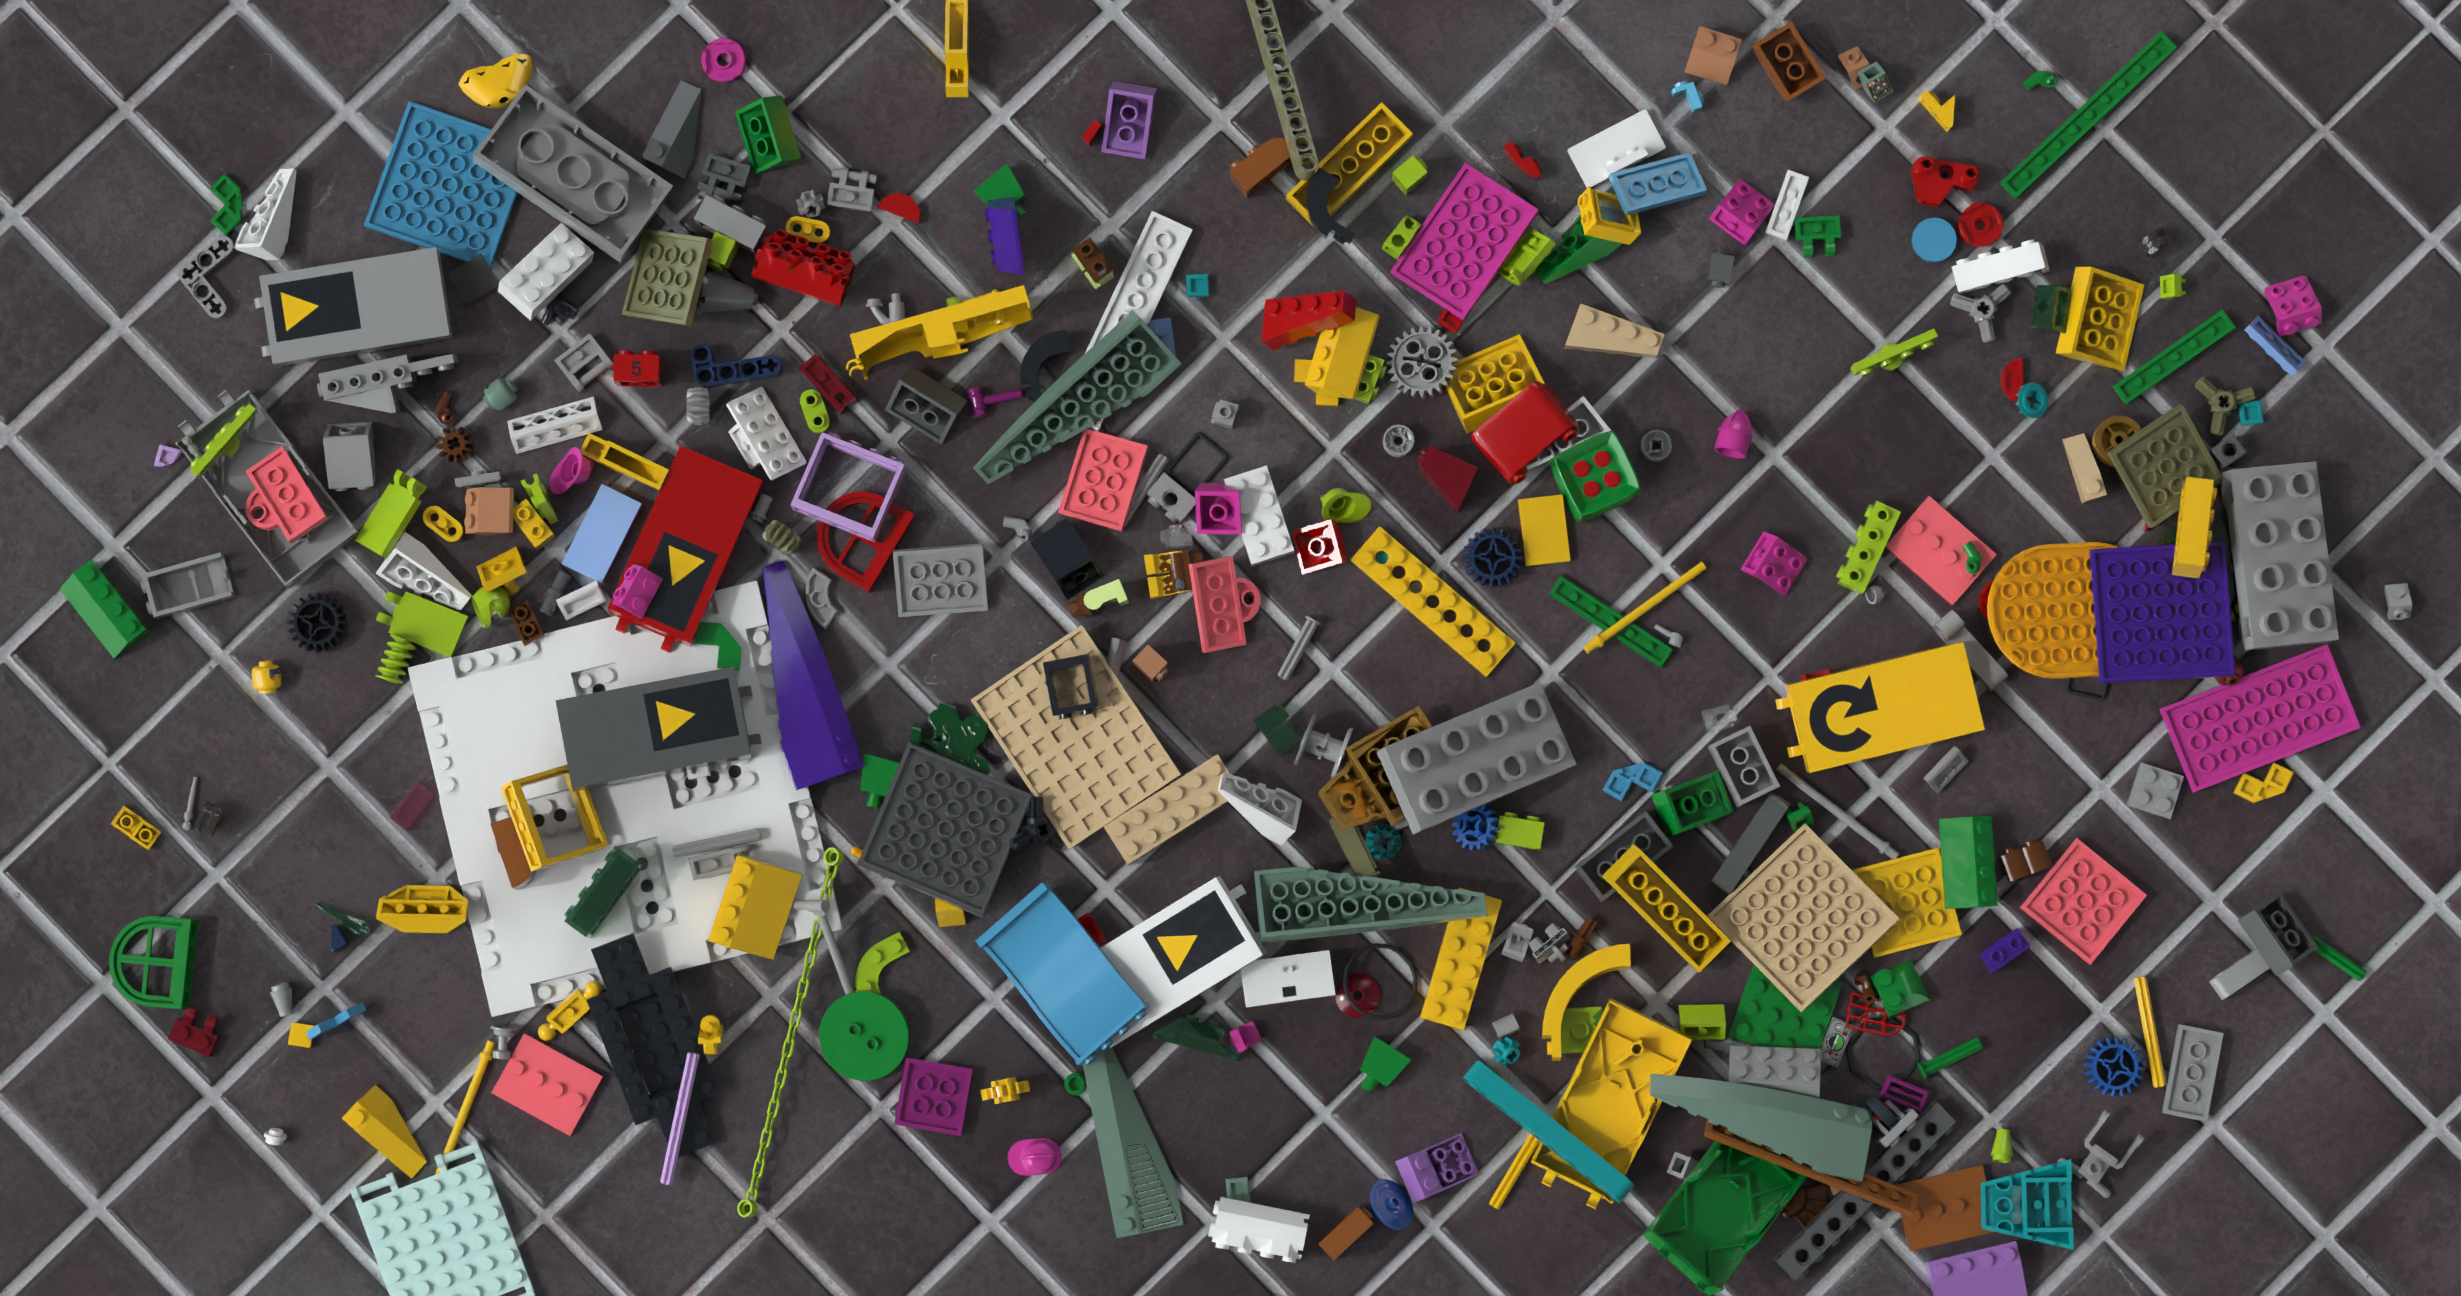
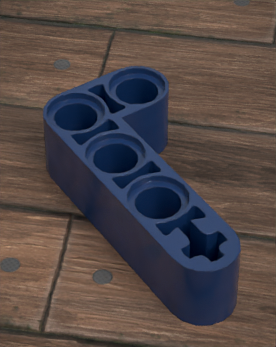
(738, 367)

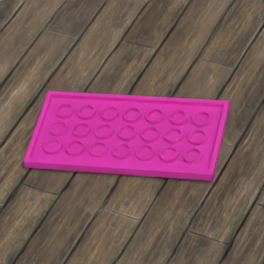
(2259, 718)

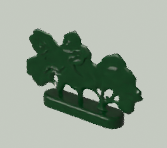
(957, 736)

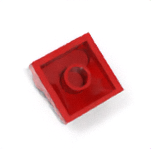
(1319, 546)

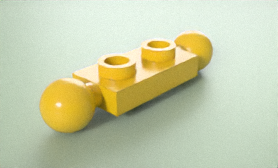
(569, 1011)

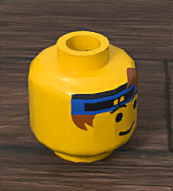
(266, 677)

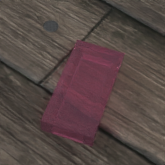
(412, 806)

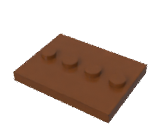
(1945, 1208)

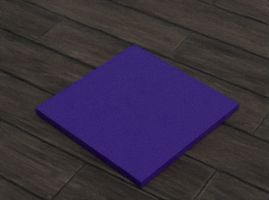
(2160, 622)

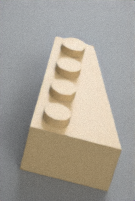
(1610, 334)

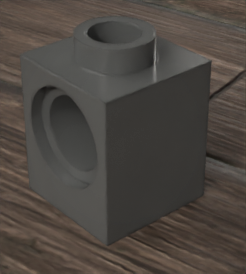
(1720, 270)
(2221, 458)

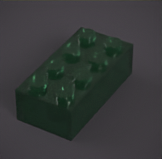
(603, 893)

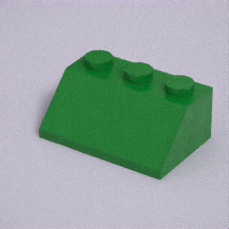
(767, 134)

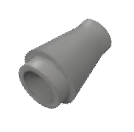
(282, 998)

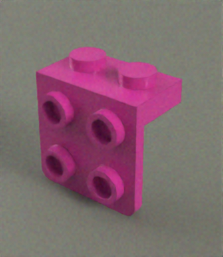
(2294, 305)

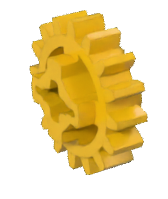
(1005, 1090)

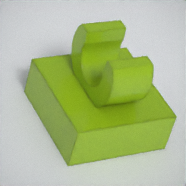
(2171, 286)

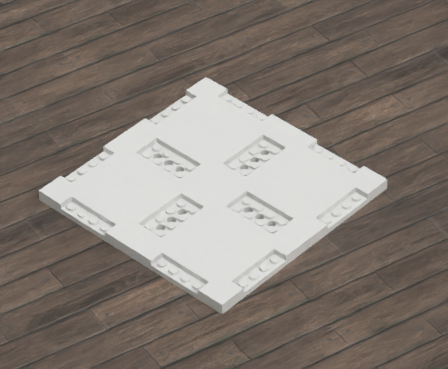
(498, 721)

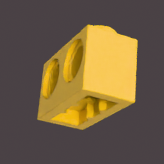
(532, 524)

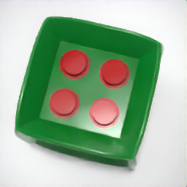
(1595, 476)

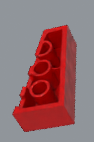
(1305, 315)

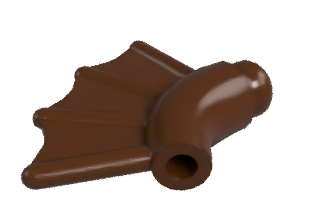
(1806, 1204)

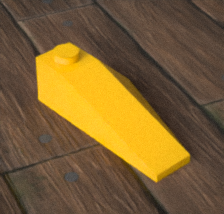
(383, 1127)

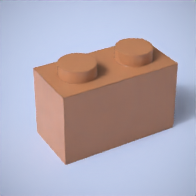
(1151, 664)

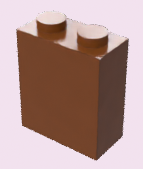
(1346, 1232)

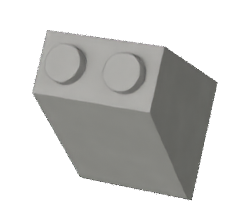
(350, 455)

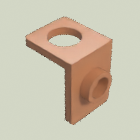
(1853, 61)

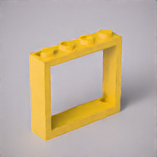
(526, 827)

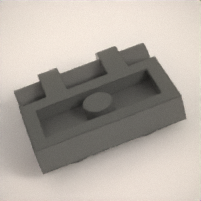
(726, 171)

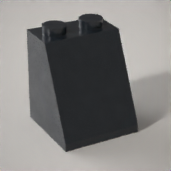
(1067, 558)

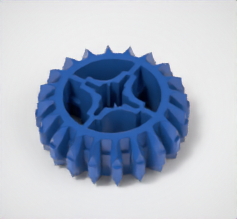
(2118, 1057)

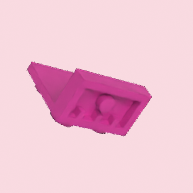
(1742, 211)
(1774, 563)

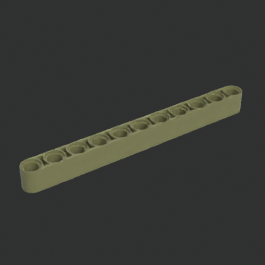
(1283, 95)

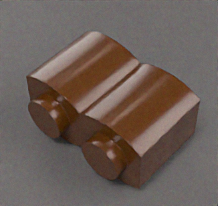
(2025, 860)

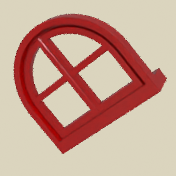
(885, 549)

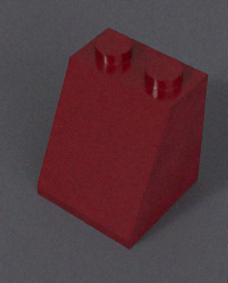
(1447, 475)

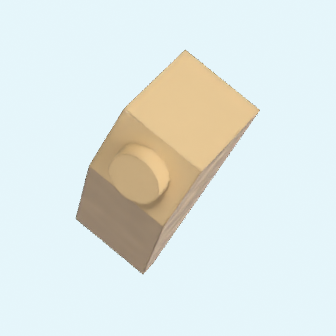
(2084, 468)

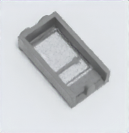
(187, 585)

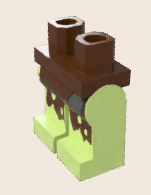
(1092, 260)
(1097, 599)

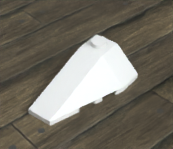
(418, 569)
(1268, 810)

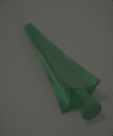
(354, 924)

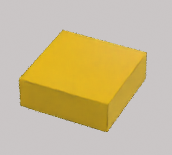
(298, 1035)

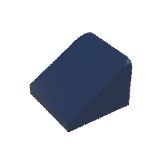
(338, 938)

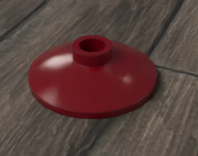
(1369, 990)

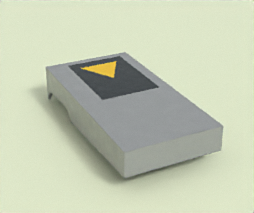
(355, 307)

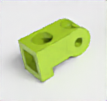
(1401, 237)

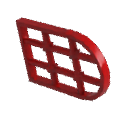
(1865, 1018)

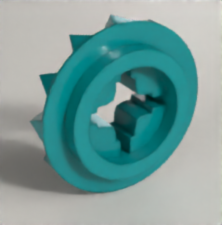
(2038, 395)
(1388, 832)

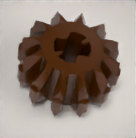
(452, 437)

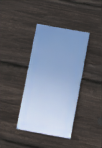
(601, 533)

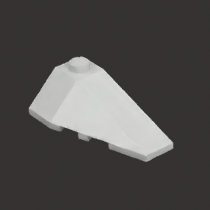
(270, 226)

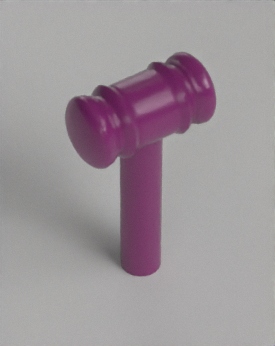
(979, 401)

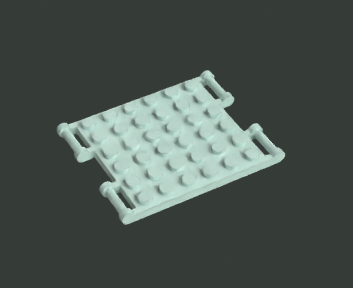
(443, 1232)

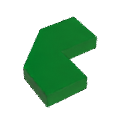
(231, 213)
(717, 635)

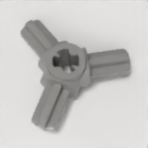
(1989, 302)

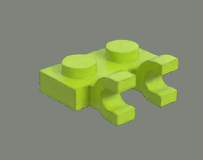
(538, 495)

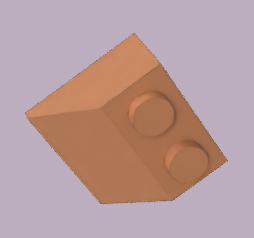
(1713, 55)
(489, 511)

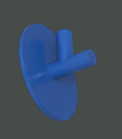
(1391, 1204)

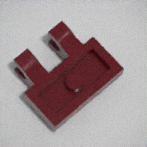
(194, 1037)

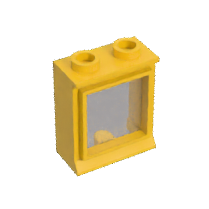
(1605, 218)

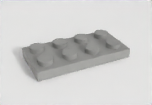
(2192, 1073)

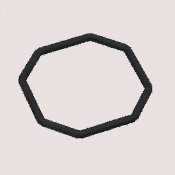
(1868, 1081)

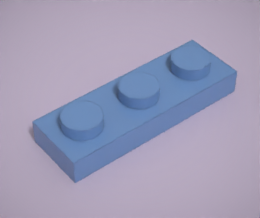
(2275, 346)

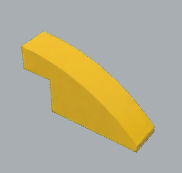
(957, 48)
(623, 461)

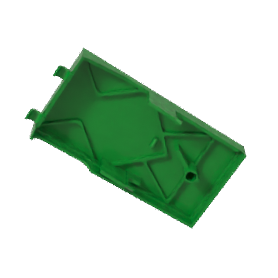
(1721, 1214)

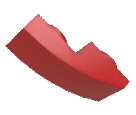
(1527, 166)

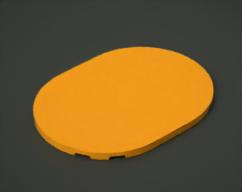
(2045, 610)

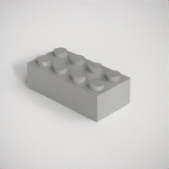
(1777, 1068)

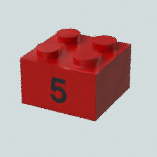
(638, 369)

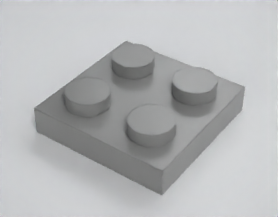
(2155, 790)

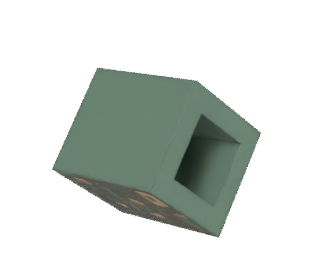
(1875, 82)

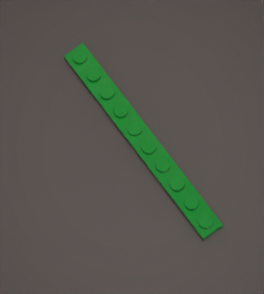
(2088, 115)

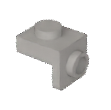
(2398, 601)
(1517, 941)

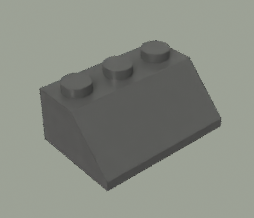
(925, 405)

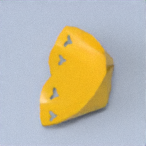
(498, 81)

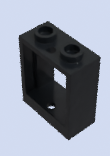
(1081, 660)

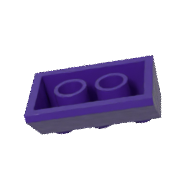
(1005, 235)

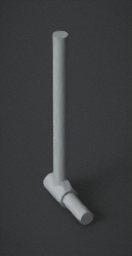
(821, 908)

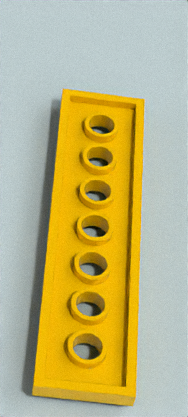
(1417, 605)

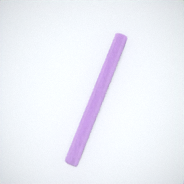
(679, 1118)

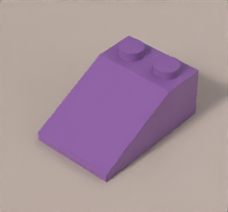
(1128, 119)

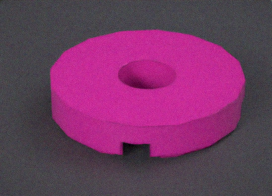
(723, 73)

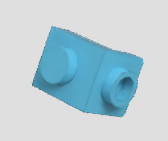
(1693, 96)

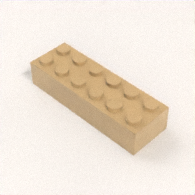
(1168, 811)

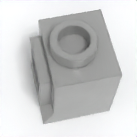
(1224, 413)

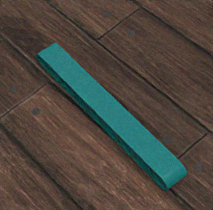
(1548, 1131)

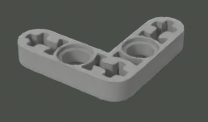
(199, 279)

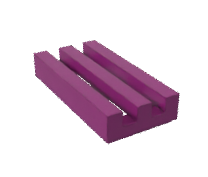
(1886, 1085)

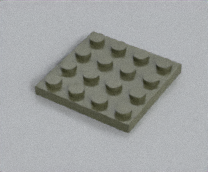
(667, 277)
(2159, 460)

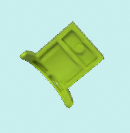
(1526, 256)

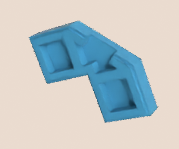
(1640, 774)
(336, 1021)

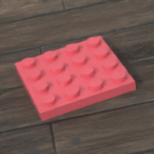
(2083, 901)

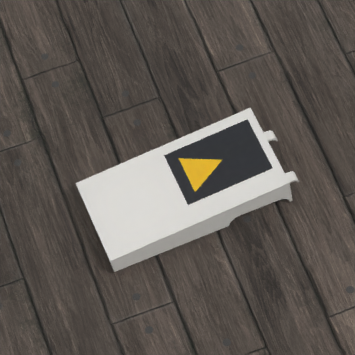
(1184, 950)

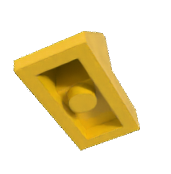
(1943, 114)

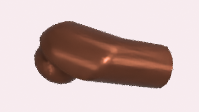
(442, 410)

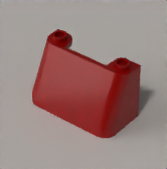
(1524, 430)

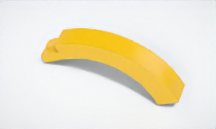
(1588, 968)

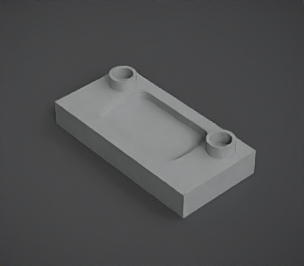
(572, 173)

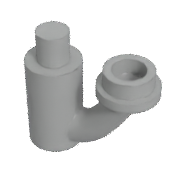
(896, 309)

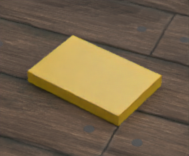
(1544, 530)

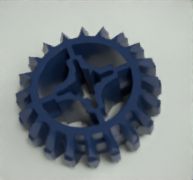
(1493, 537)

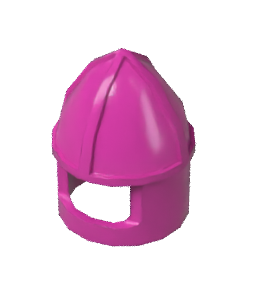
(1734, 435)

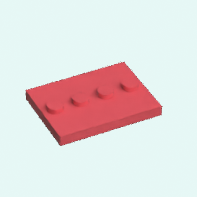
(1103, 479)
(1933, 550)
(547, 1084)

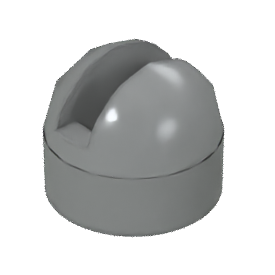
(1874, 594)

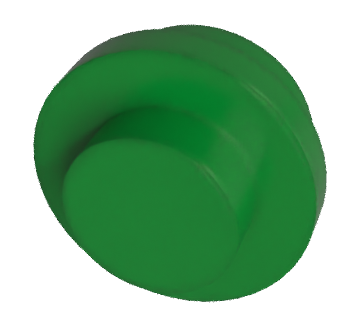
(1075, 1084)

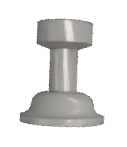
(503, 1032)

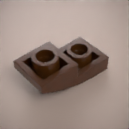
(526, 623)

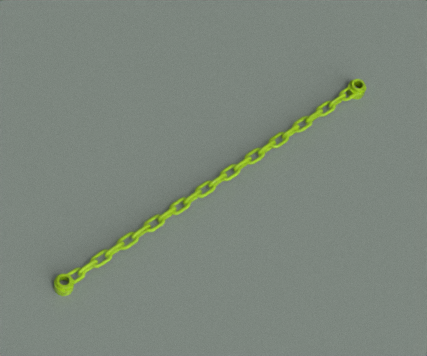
(743, 1206)

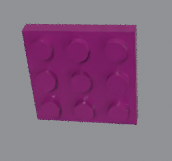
(933, 1096)

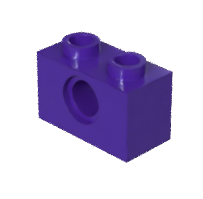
(2004, 950)

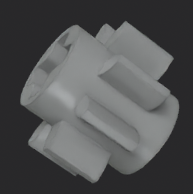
(810, 204)

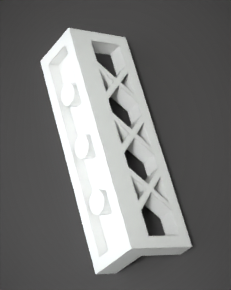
(554, 428)

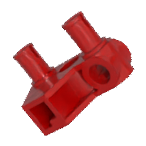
(1932, 187)

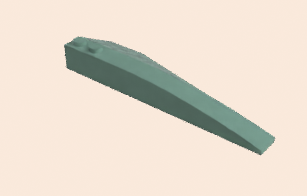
(1808, 1129)

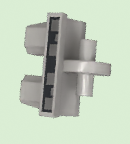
(1553, 947)

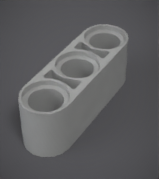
(2239, 974)

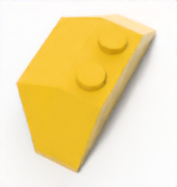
(423, 909)

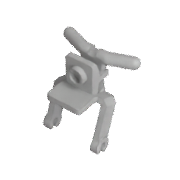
(2099, 1160)

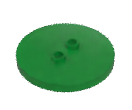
(864, 1035)

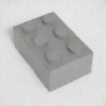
(731, 222)
(1743, 766)

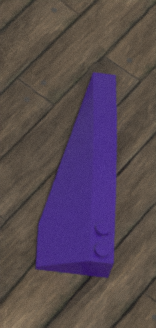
(811, 713)

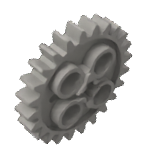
(1427, 344)

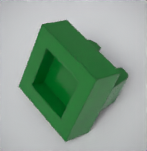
(1799, 817)

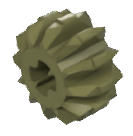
(781, 537)

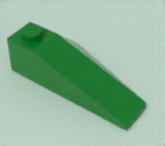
(1573, 253)

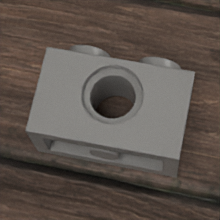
(1166, 486)

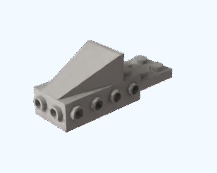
(378, 392)

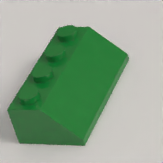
(104, 608)
(1968, 862)

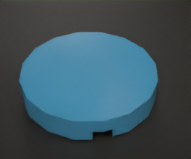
(1933, 240)

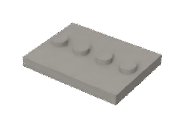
(940, 580)

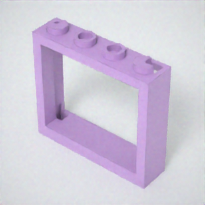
(838, 521)

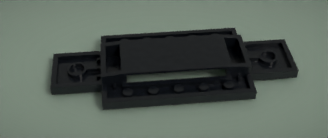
(659, 1036)

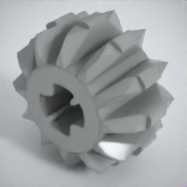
(698, 406)

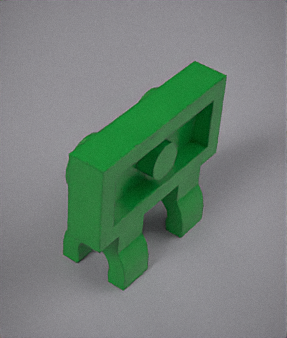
(1815, 229)

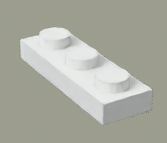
(1787, 205)

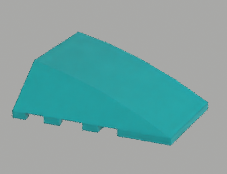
(2031, 1205)

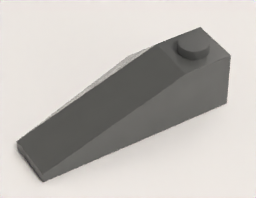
(676, 133)

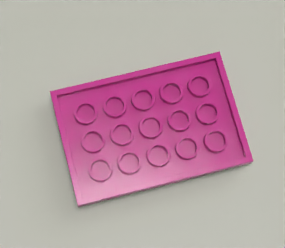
(1464, 241)

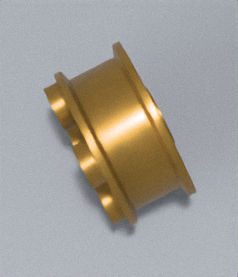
(2105, 434)

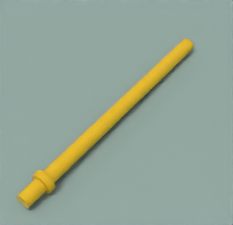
(1598, 640)
(469, 1098)

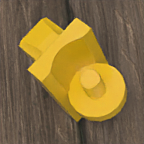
(710, 1034)

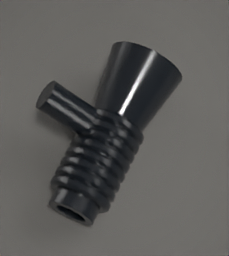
(561, 307)

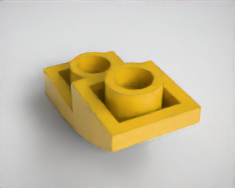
(136, 827)

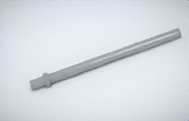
(1838, 812)

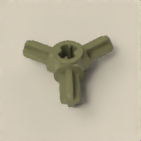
(2232, 400)

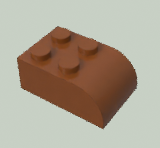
(1788, 62)
(1260, 165)
(512, 853)

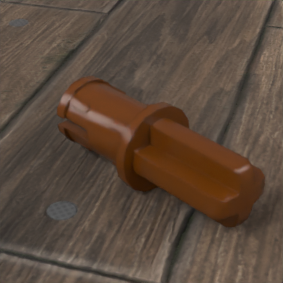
(1581, 937)

